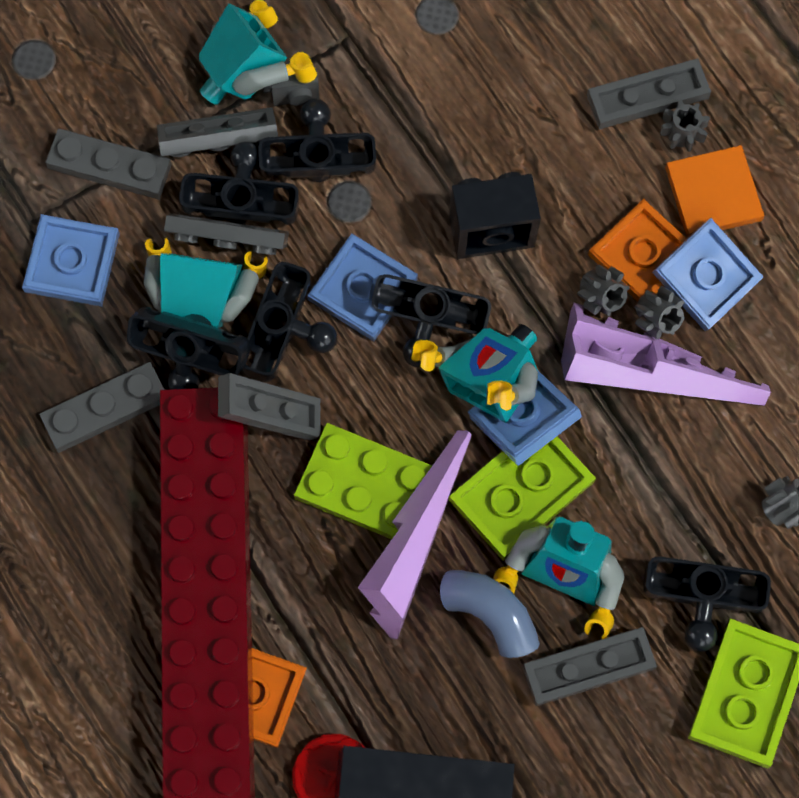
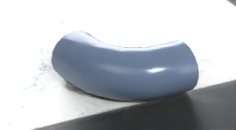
(494, 606)

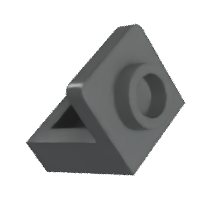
(293, 91)

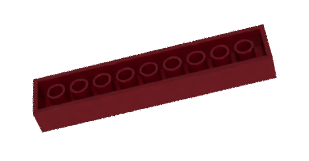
(205, 600)

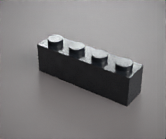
(414, 775)

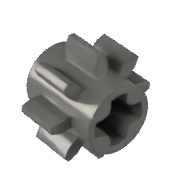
(683, 115)
(603, 290)
(659, 312)
(782, 502)

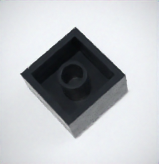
(494, 215)

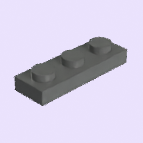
(648, 93)
(216, 132)
(108, 163)
(226, 233)
(103, 407)
(268, 407)
(589, 666)

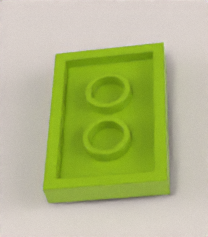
(359, 480)
(512, 498)
(748, 694)

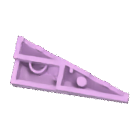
(620, 358)
(398, 569)

